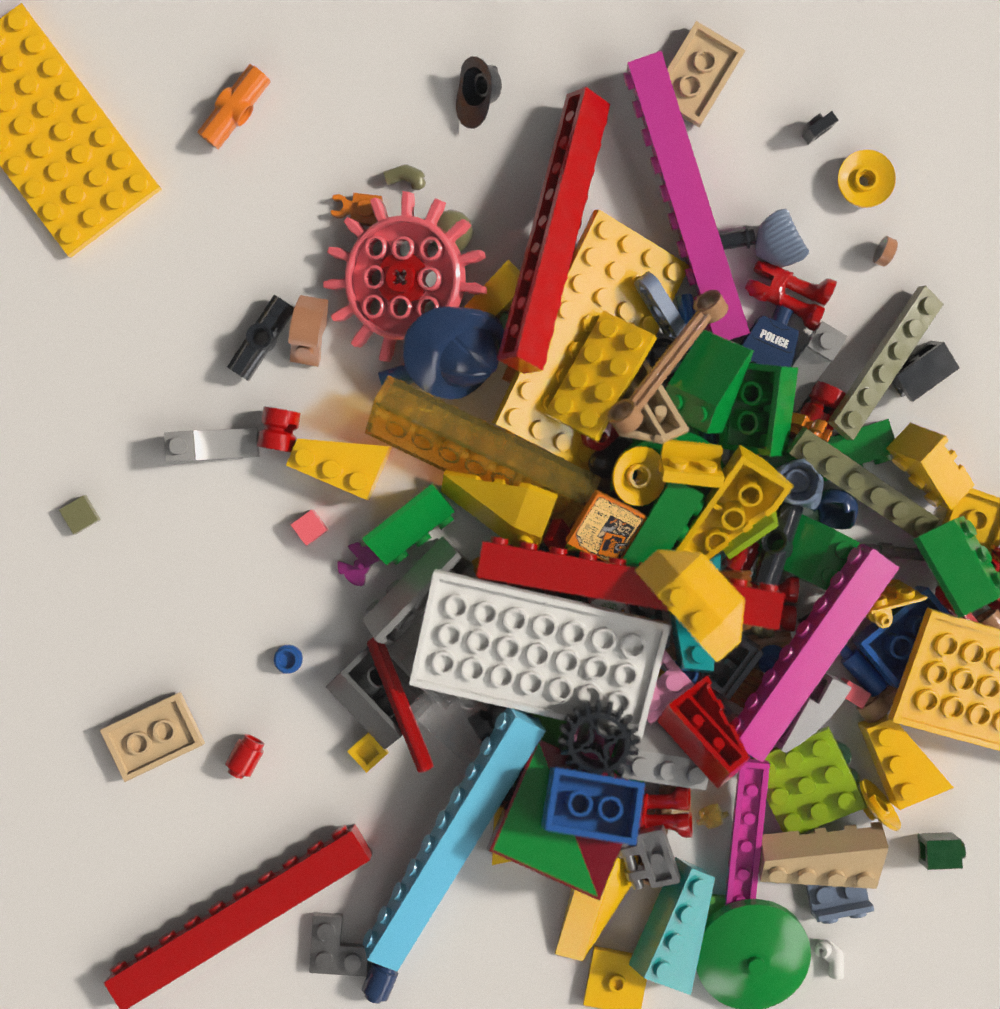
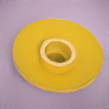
(875, 169)
(646, 485)
(879, 806)

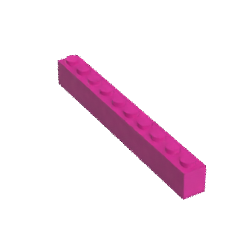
(683, 188)

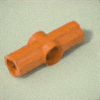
(234, 106)

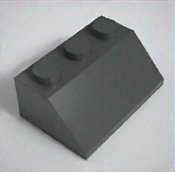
(364, 696)

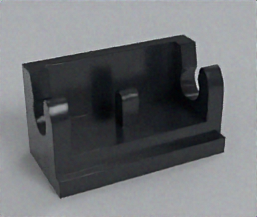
(924, 370)
(734, 667)

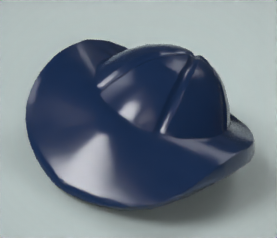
(452, 350)

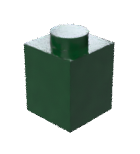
(941, 851)

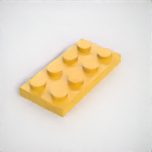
(600, 375)

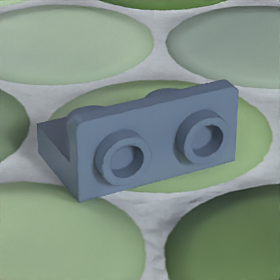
(832, 902)

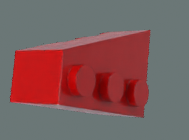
(704, 733)

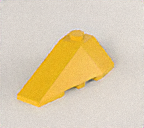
(588, 917)

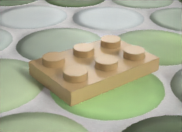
(702, 71)
(152, 736)

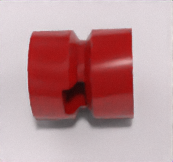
(822, 397)
(278, 429)

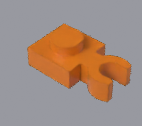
(358, 208)
(816, 427)

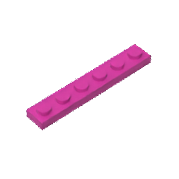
(747, 831)

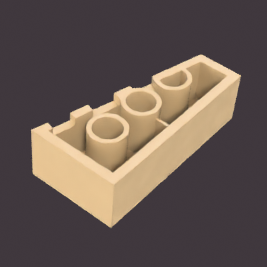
(825, 858)

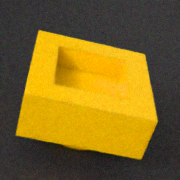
(367, 752)

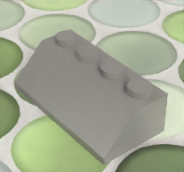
(408, 597)

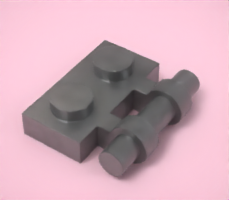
(656, 856)

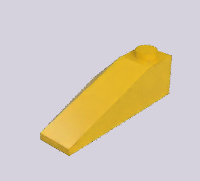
(747, 495)
(507, 510)

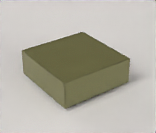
(79, 514)

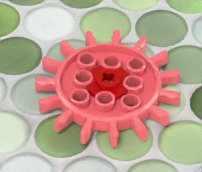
(390, 291)

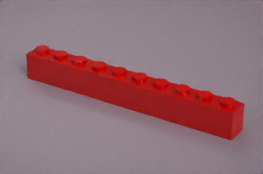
(554, 232)
(605, 579)
(238, 917)

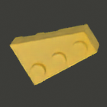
(930, 465)

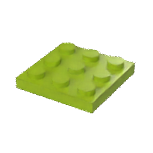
(811, 784)

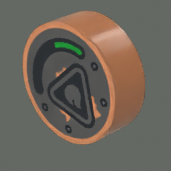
(885, 251)

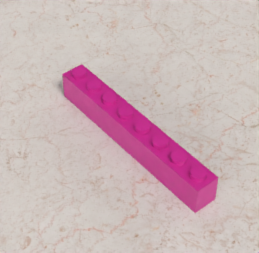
(812, 649)

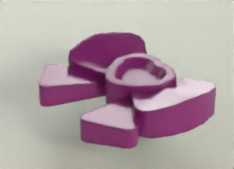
(366, 558)

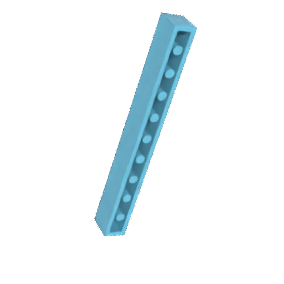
(453, 837)

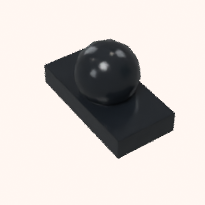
(603, 461)

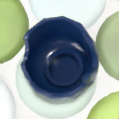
(837, 509)

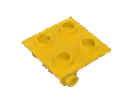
(894, 595)

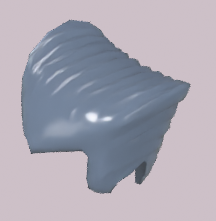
(779, 240)
(806, 483)

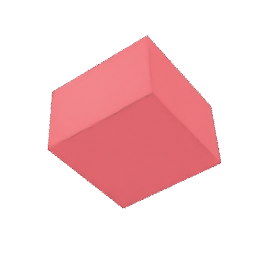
(309, 527)
(856, 695)

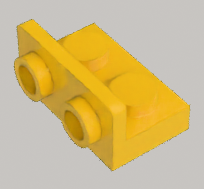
(691, 463)

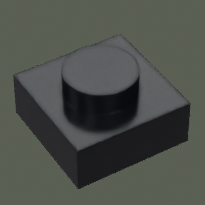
(818, 126)

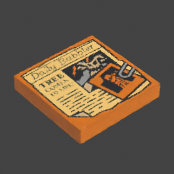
(605, 527)

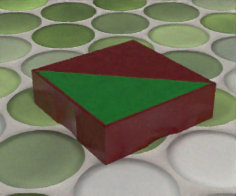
(563, 857)

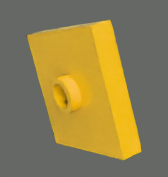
(613, 981)

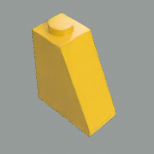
(499, 291)

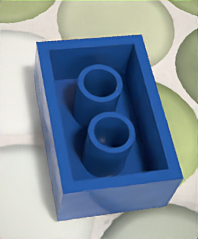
(891, 646)
(592, 806)

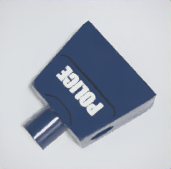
(772, 339)

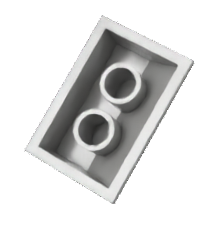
(662, 761)

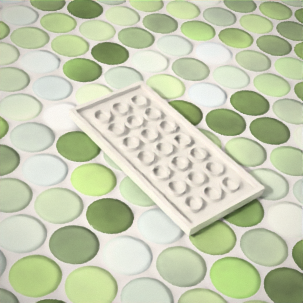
(535, 650)

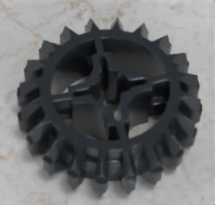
(586, 744)

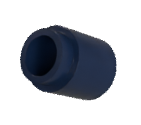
(379, 983)

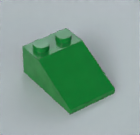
(709, 381)
(816, 553)

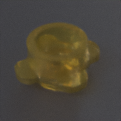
(711, 816)

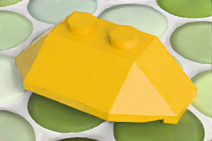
(697, 597)

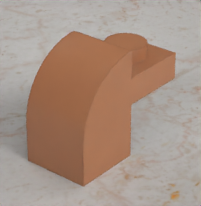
(306, 330)

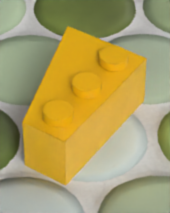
(341, 464)
(901, 764)

